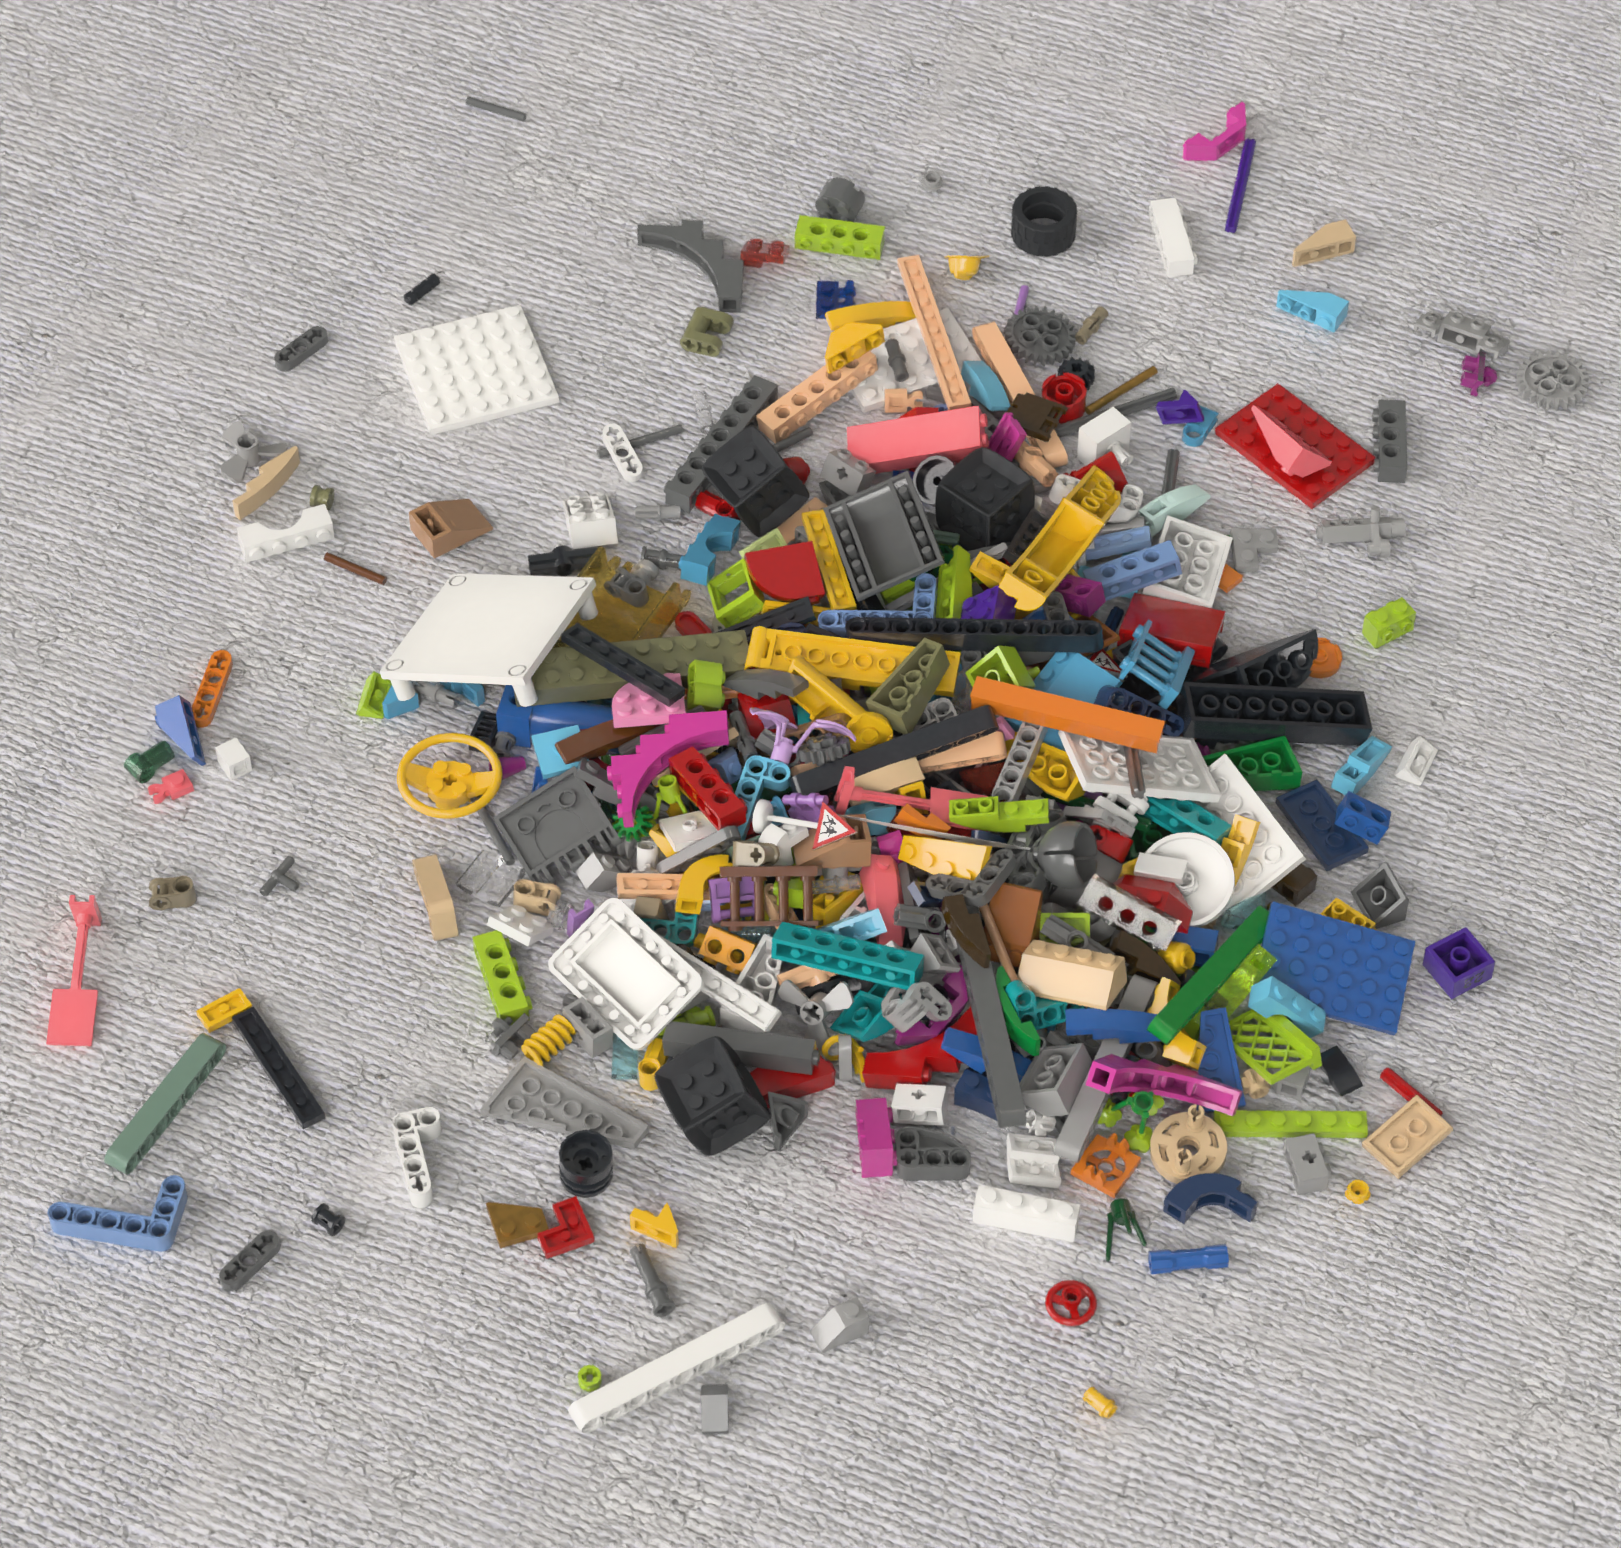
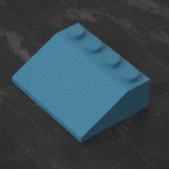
(1071, 677)

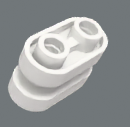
(1134, 806)

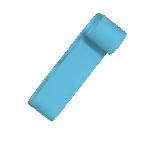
(757, 782)

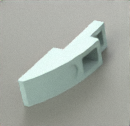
(1175, 503)

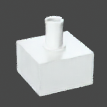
(1105, 434)

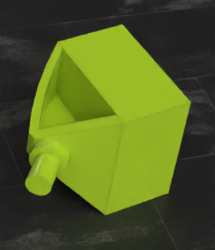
(1004, 666)

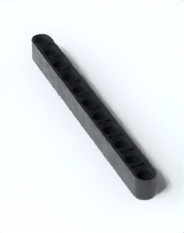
(981, 634)

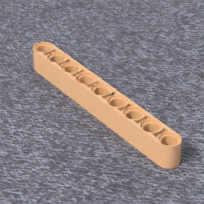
(1003, 363)
(979, 751)

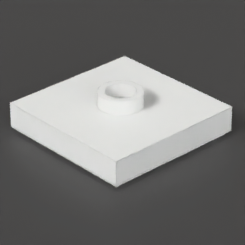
(686, 829)

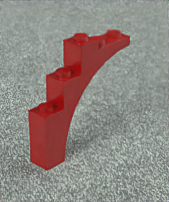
(915, 1063)

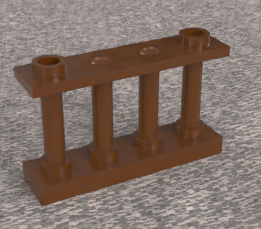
(758, 875)

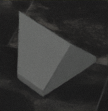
(785, 1117)

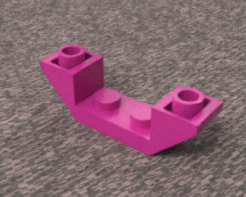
(1202, 149)

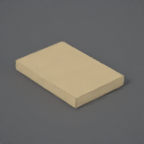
(1407, 1136)

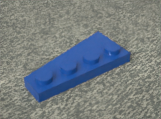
(1219, 1057)

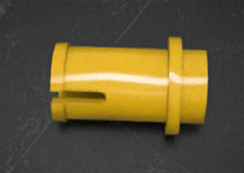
(1098, 1401)

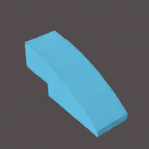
(985, 385)
(1360, 766)

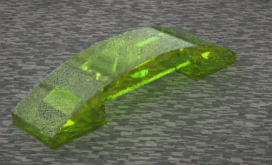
(1240, 982)

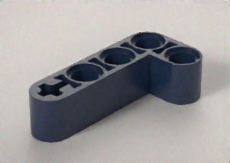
(1124, 699)

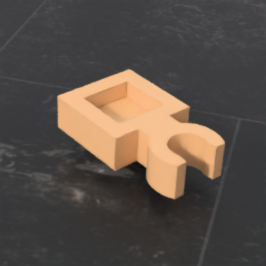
(898, 400)

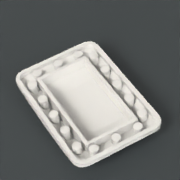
(626, 973)

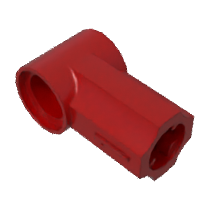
(713, 504)

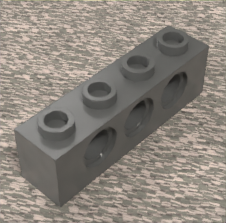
(1391, 441)

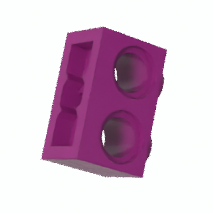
(1081, 595)

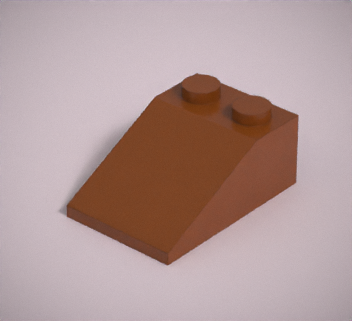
(1017, 918)

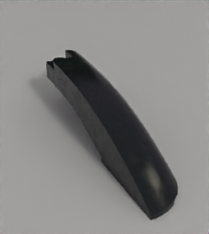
(1274, 664)

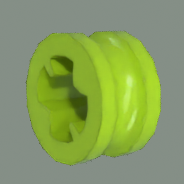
(582, 1378)

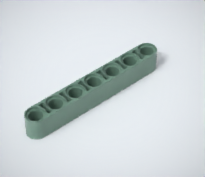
(165, 1103)

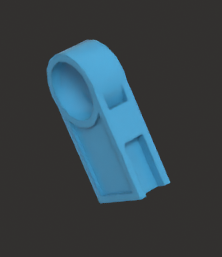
(1202, 428)

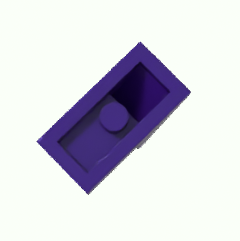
(1180, 411)

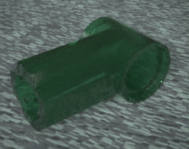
(143, 765)

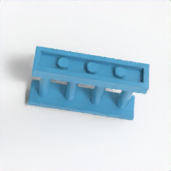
(1176, 668)

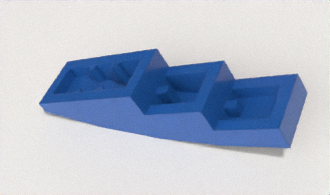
(1110, 1023)
(967, 1050)

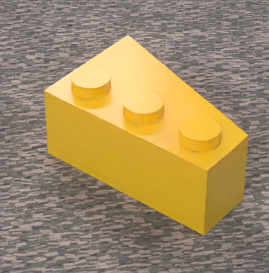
(831, 906)

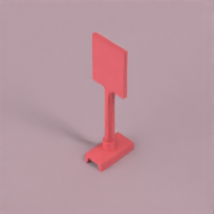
(937, 804)
(73, 1008)

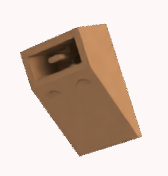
(447, 525)
(847, 852)

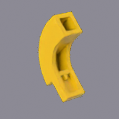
(695, 882)

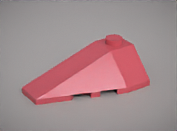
(1288, 447)
(884, 891)

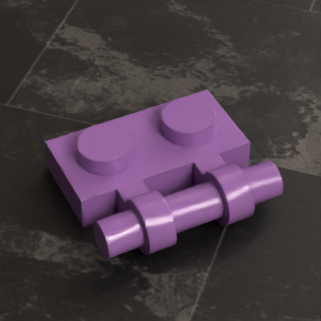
(799, 807)

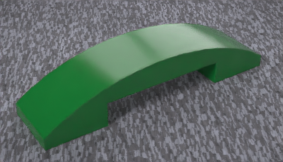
(1022, 1033)

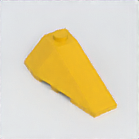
(1053, 772)

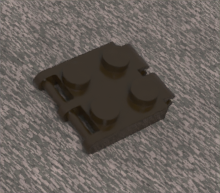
(1037, 415)

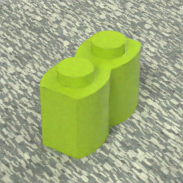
(704, 685)

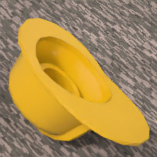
(964, 266)

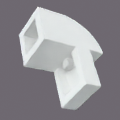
(784, 838)

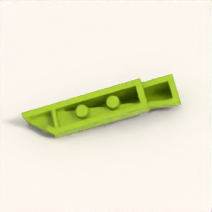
(954, 585)

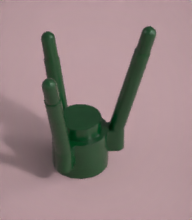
(1122, 1215)

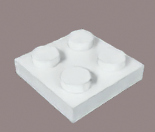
(521, 925)

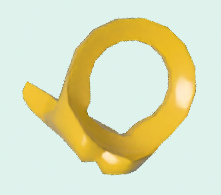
(857, 1057)

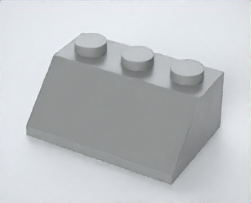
(1055, 1079)

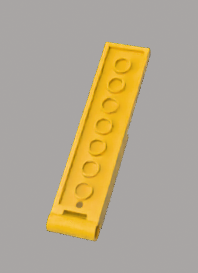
(851, 659)

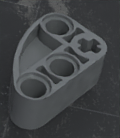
(926, 1148)

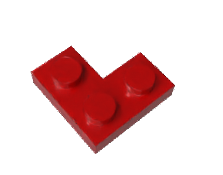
(572, 1229)

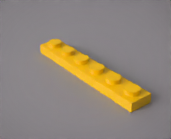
(829, 561)

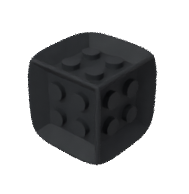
(755, 481)
(984, 499)
(712, 1096)

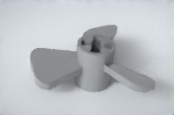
(247, 451)
(837, 999)

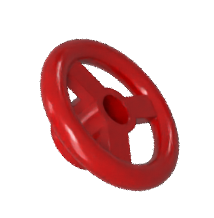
(1074, 1291)

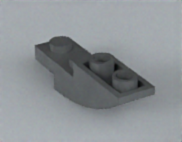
(603, 789)

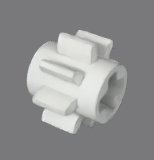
(1038, 1123)

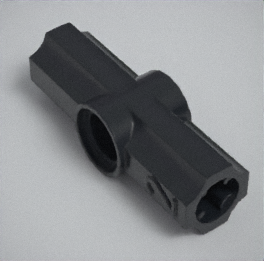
(561, 560)

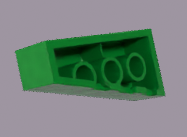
(1265, 764)

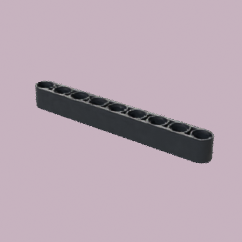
(918, 744)

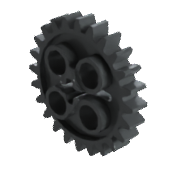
(1040, 336)

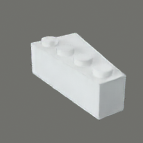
(760, 979)

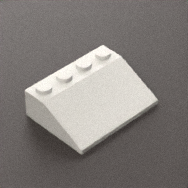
(1201, 560)

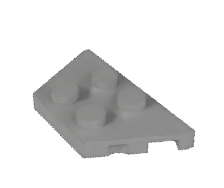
(1101, 817)

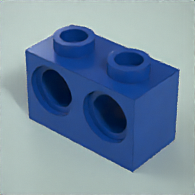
(1362, 817)

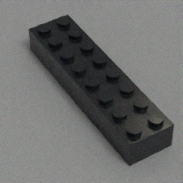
(1273, 712)

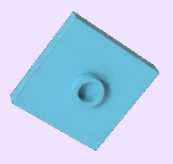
(548, 756)

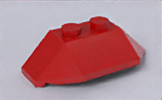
(1158, 893)

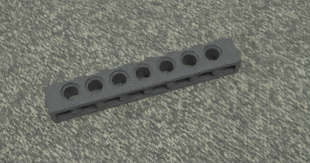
(741, 414)

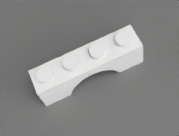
(262, 542)

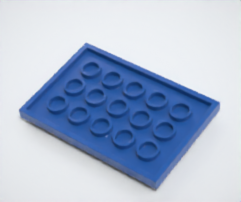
(1340, 966)

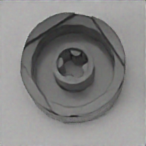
(839, 200)

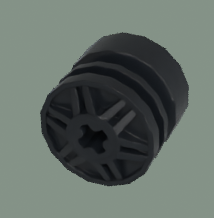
(585, 1163)

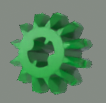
(640, 828)

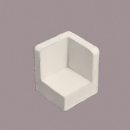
(233, 759)

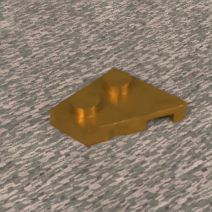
(515, 1222)

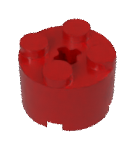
(1068, 391)

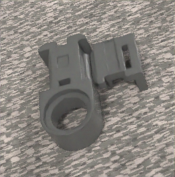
(1060, 1037)

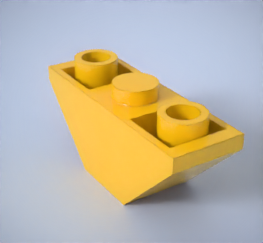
(851, 343)

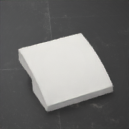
(1032, 1161)

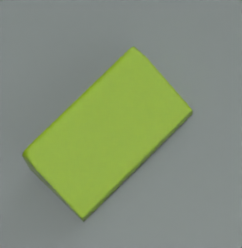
(373, 696)

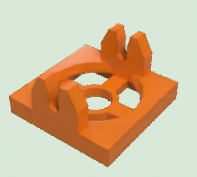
(1098, 1180)

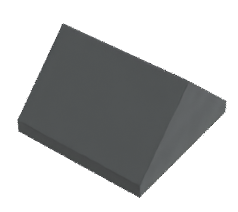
(1381, 897)

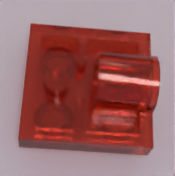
(757, 252)

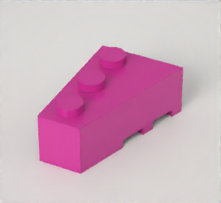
(875, 1137)

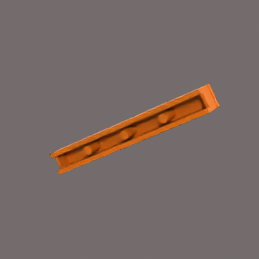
(1068, 714)

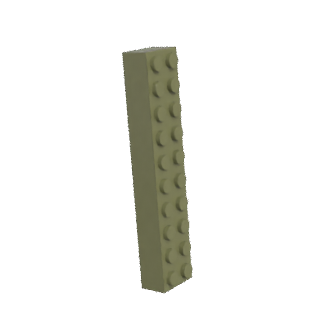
(573, 677)

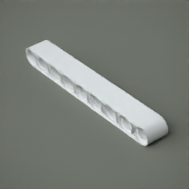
(676, 1368)

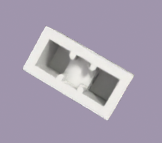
(920, 1104)

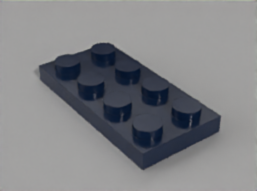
(1313, 817)

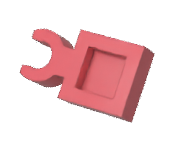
(172, 785)

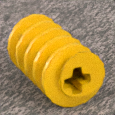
(548, 1039)

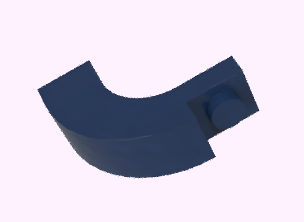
(1208, 1190)

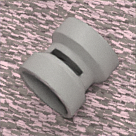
(646, 570)

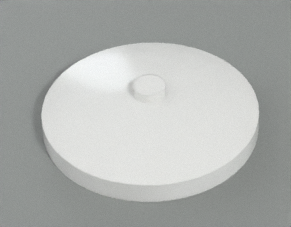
(1208, 876)

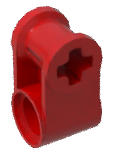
(1112, 843)

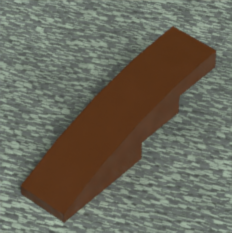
(597, 741)

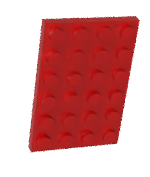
(1246, 437)

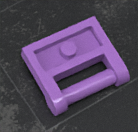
(720, 893)

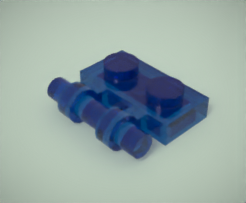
(828, 295)

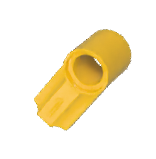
(652, 1061)

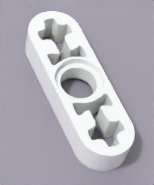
(622, 443)

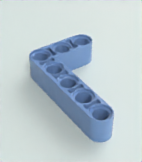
(923, 607)
(125, 1223)

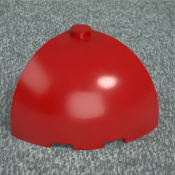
(787, 572)

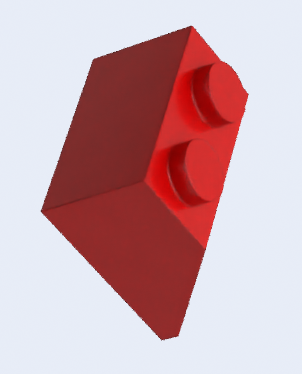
(779, 705)

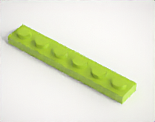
(1293, 1123)

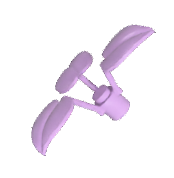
(783, 746)

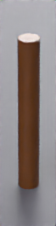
(354, 568)

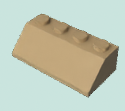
(1072, 974)

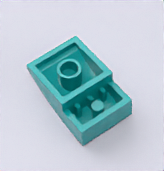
(864, 1017)

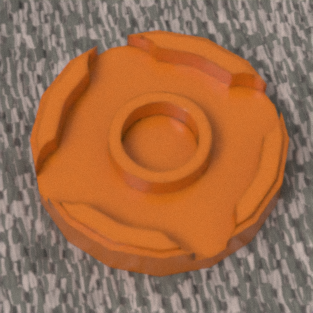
(1328, 659)

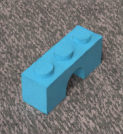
(1274, 998)

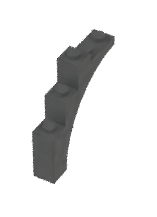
(706, 254)

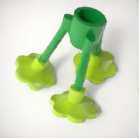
(1141, 1103)

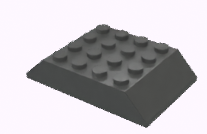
(884, 536)

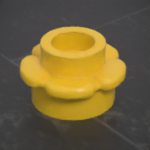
(1358, 1186)

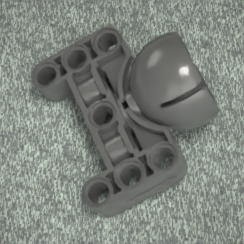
(1053, 854)

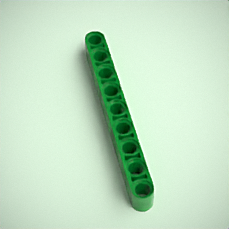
(1209, 977)

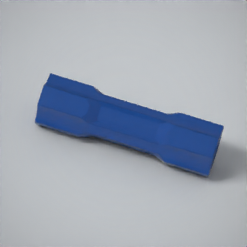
(1207, 1257)

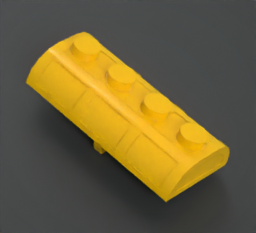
(822, 695)

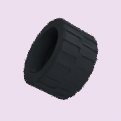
(1038, 238)

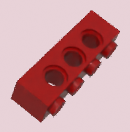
(707, 789)

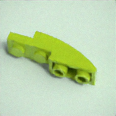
(997, 816)

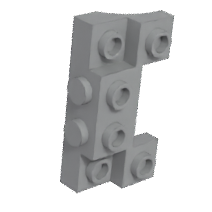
(1463, 333)

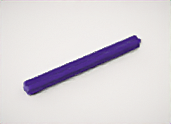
(1240, 185)

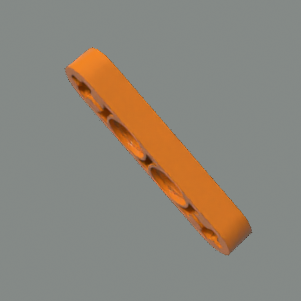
(215, 689)

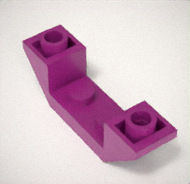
(919, 1033)

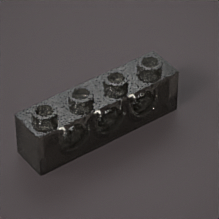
(1091, 904)

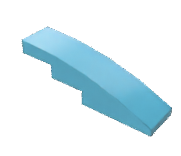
(858, 926)

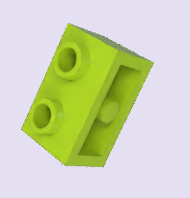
(1388, 622)

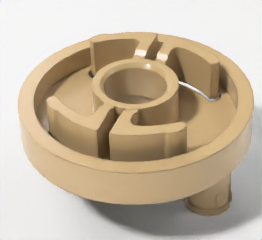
(1193, 1131)

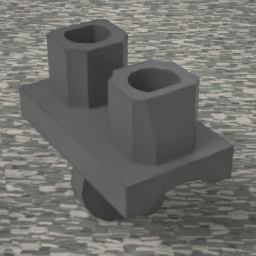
(505, 1043)

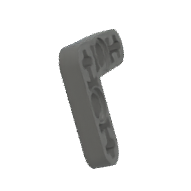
(980, 891)

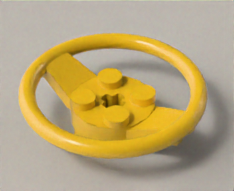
(449, 782)

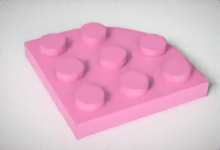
(637, 708)

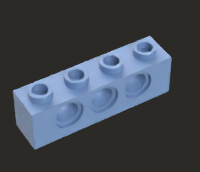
(1136, 570)

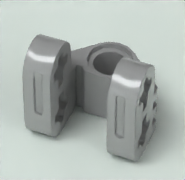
(910, 1008)

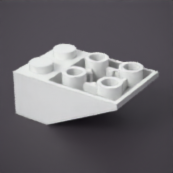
(590, 520)

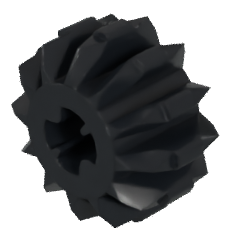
(1080, 368)

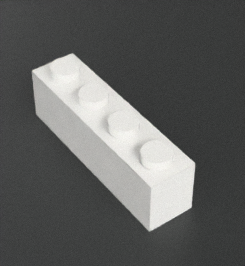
(1172, 237)
(1026, 1213)

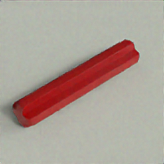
(1404, 1088)

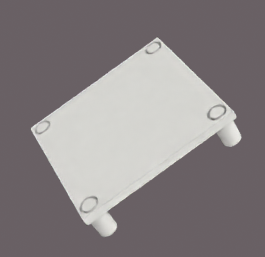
(489, 631)

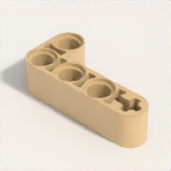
(436, 897)

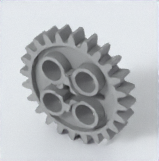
(1552, 380)

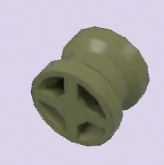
(322, 496)

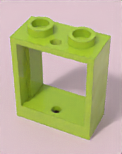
(740, 608)

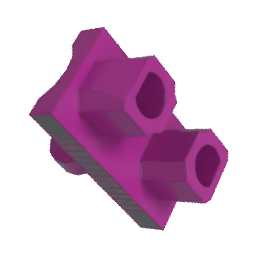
(1479, 374)

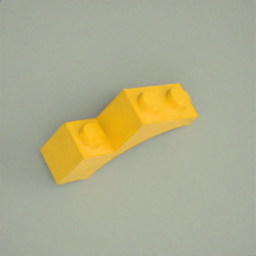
(1182, 1048)

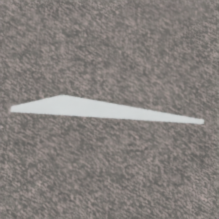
(941, 835)

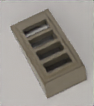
(650, 908)

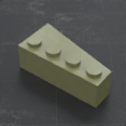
(910, 686)

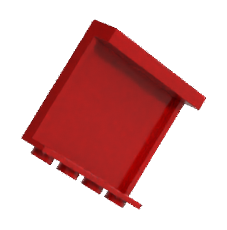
(1175, 625)

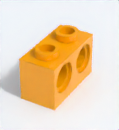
(730, 943)

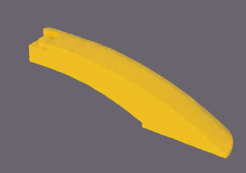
(1062, 540)

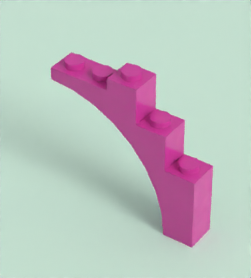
(635, 772)
(1121, 1075)

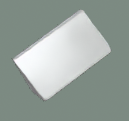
(1416, 761)
(1161, 868)

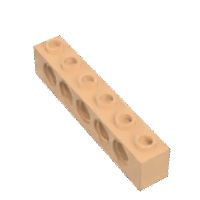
(813, 397)

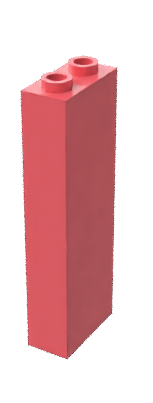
(910, 440)

